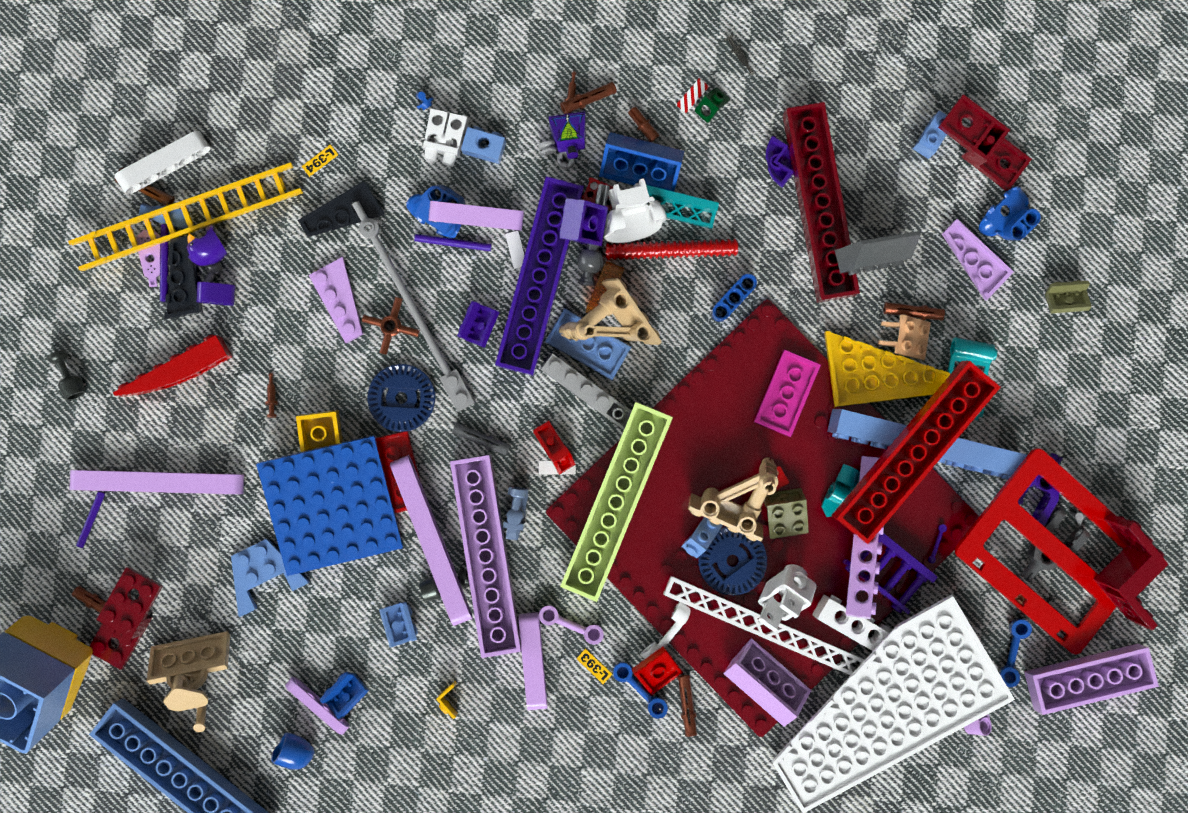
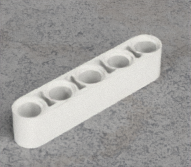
(162, 162)

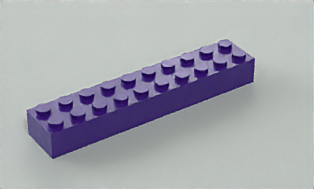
(537, 281)

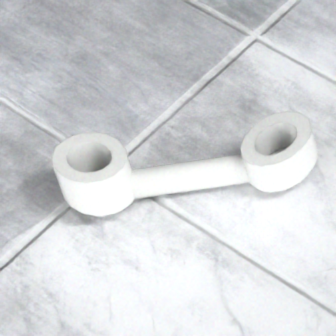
(679, 615)

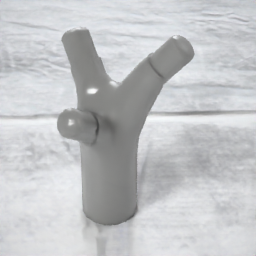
(1078, 516)

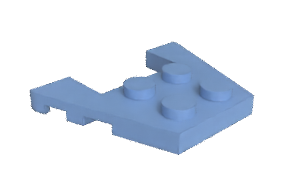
(255, 567)

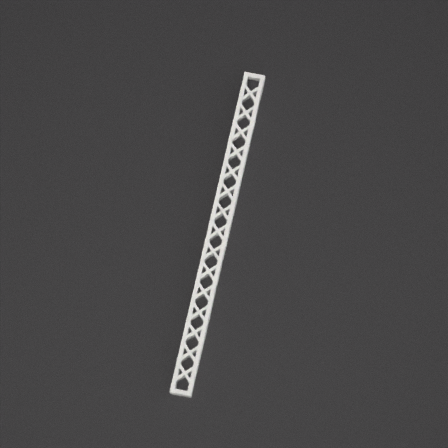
(840, 666)

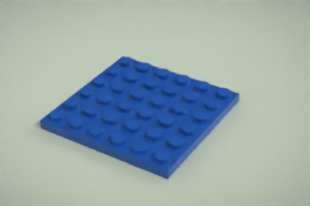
(330, 505)

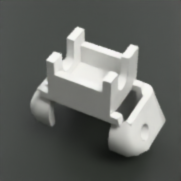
(631, 215)

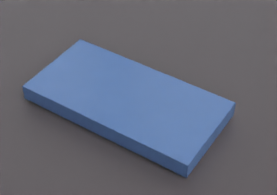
(598, 353)

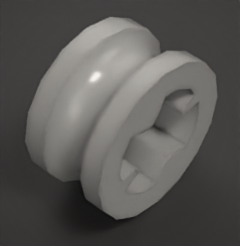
(547, 147)
(563, 166)

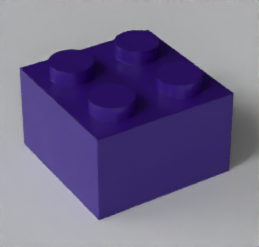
(583, 222)

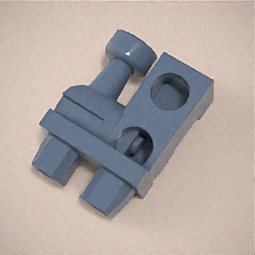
(517, 513)

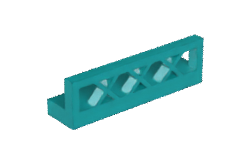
(685, 201)

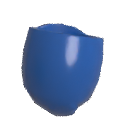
(292, 752)

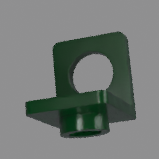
(714, 100)

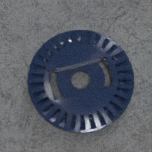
(401, 379)
(744, 575)

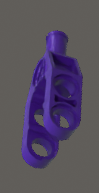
(1048, 500)

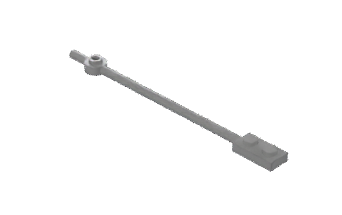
(451, 380)

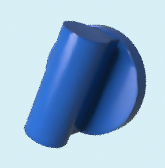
(425, 103)

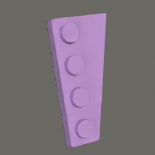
(336, 293)

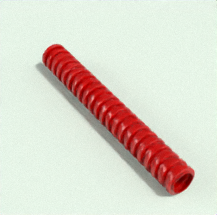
(672, 249)

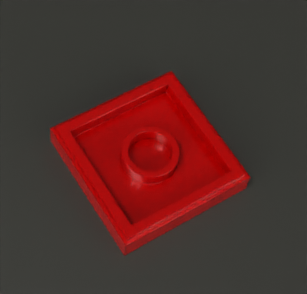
(657, 670)

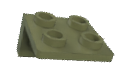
(787, 513)

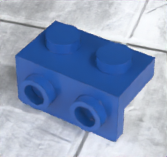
(344, 694)

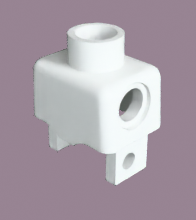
(796, 595)

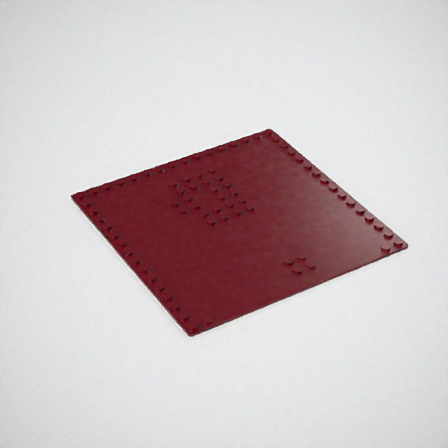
(719, 445)

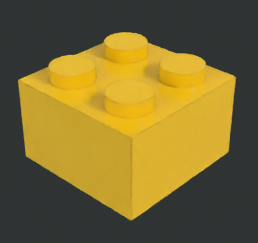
(319, 430)

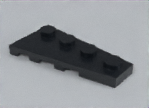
(340, 211)
(182, 282)

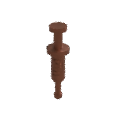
(571, 89)
(271, 397)

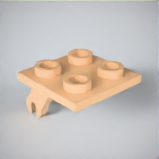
(912, 337)

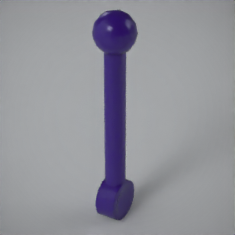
(942, 528)

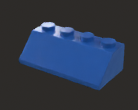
(634, 159)

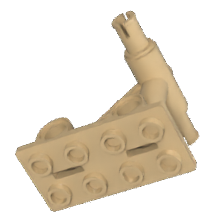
(624, 308)
(738, 518)

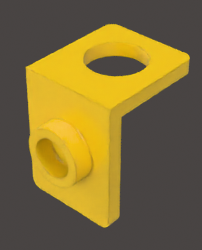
(444, 705)

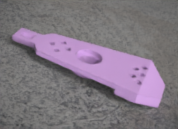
(143, 254)

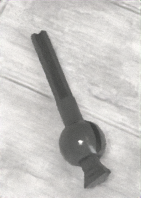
(590, 260)

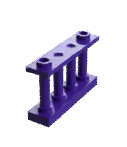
(908, 562)

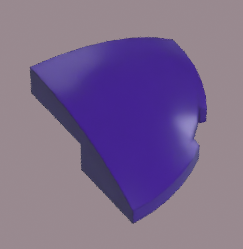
(778, 161)

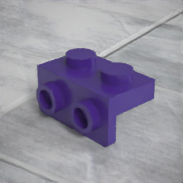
(478, 324)

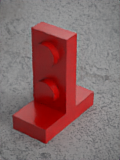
(554, 447)

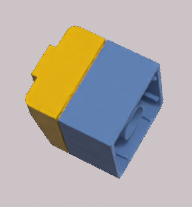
(38, 679)

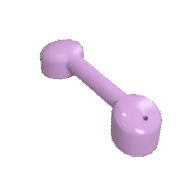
(592, 634)

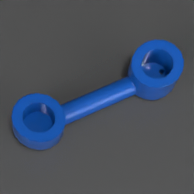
(1019, 630)
(623, 673)

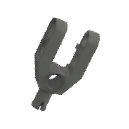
(1073, 542)

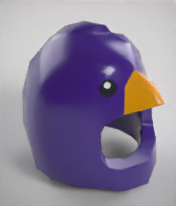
(207, 249)

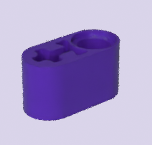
(215, 293)

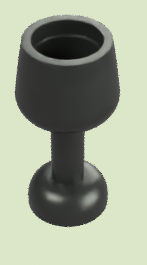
(69, 386)
(429, 588)

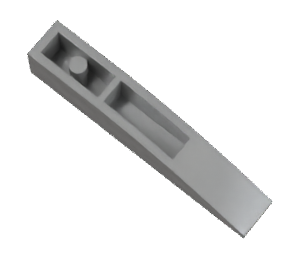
(586, 390)

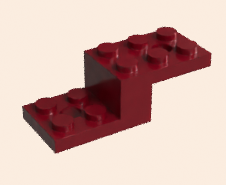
(984, 142)
(125, 617)

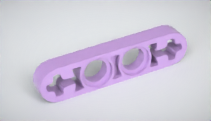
(313, 702)

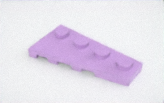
(980, 263)

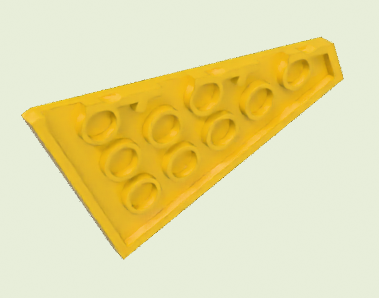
(872, 375)

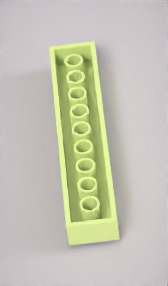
(616, 501)

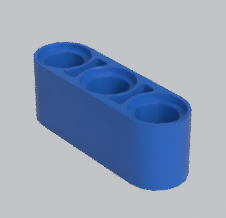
(737, 289)

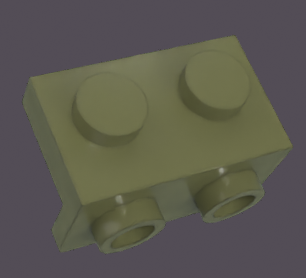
(1068, 297)

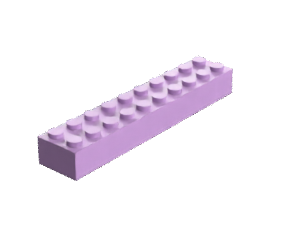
(486, 556)

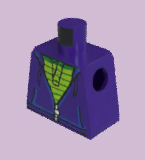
(569, 132)

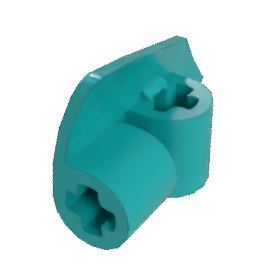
(840, 489)

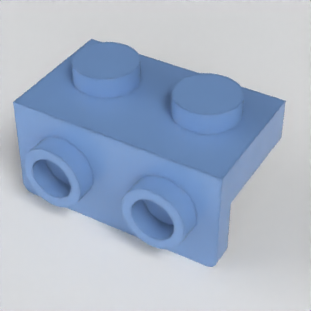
(398, 624)

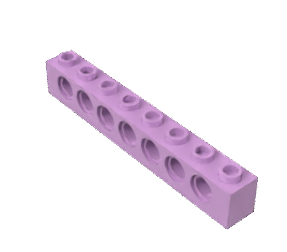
(854, 607)

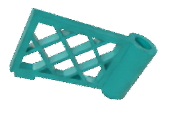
(974, 351)

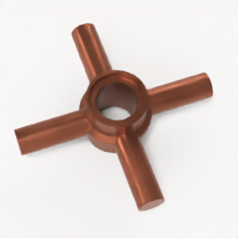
(382, 323)

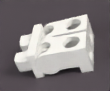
(444, 136)

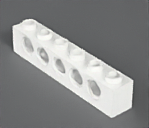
(826, 613)

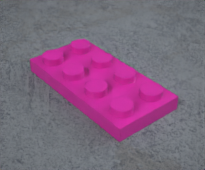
(787, 393)

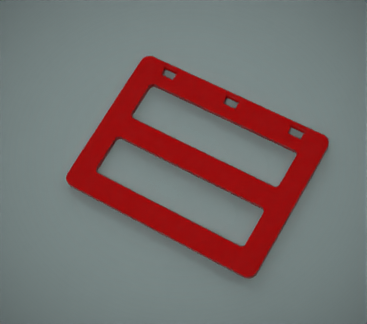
(1006, 508)

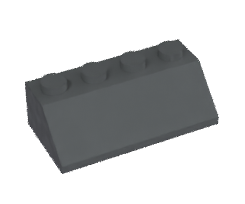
(877, 253)

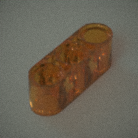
(609, 271)

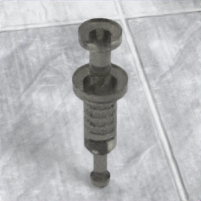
(739, 53)

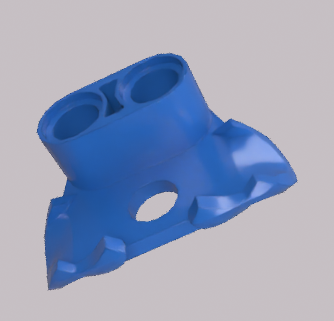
(419, 207)
(996, 224)

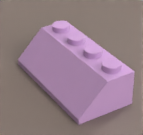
(768, 682)

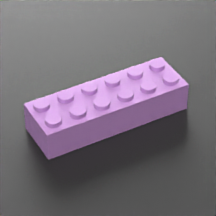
(1091, 679)

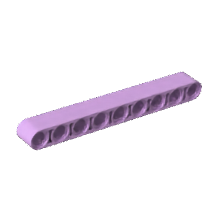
(156, 482)
(431, 540)

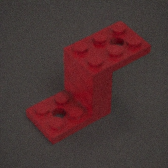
(1131, 570)

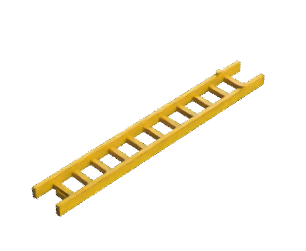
(183, 205)

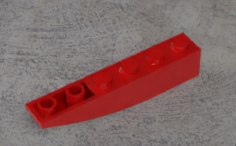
(180, 368)

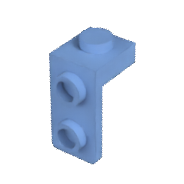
(701, 538)

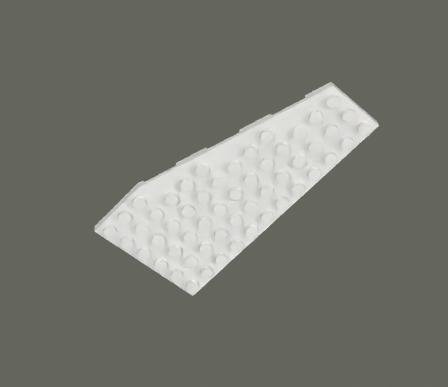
(901, 699)

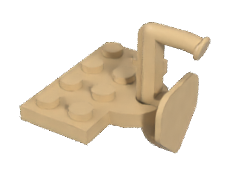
(186, 668)

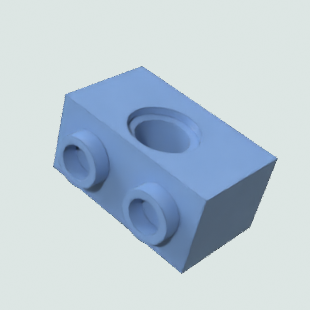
(931, 137)
(491, 153)

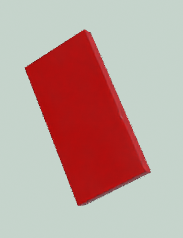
(390, 449)

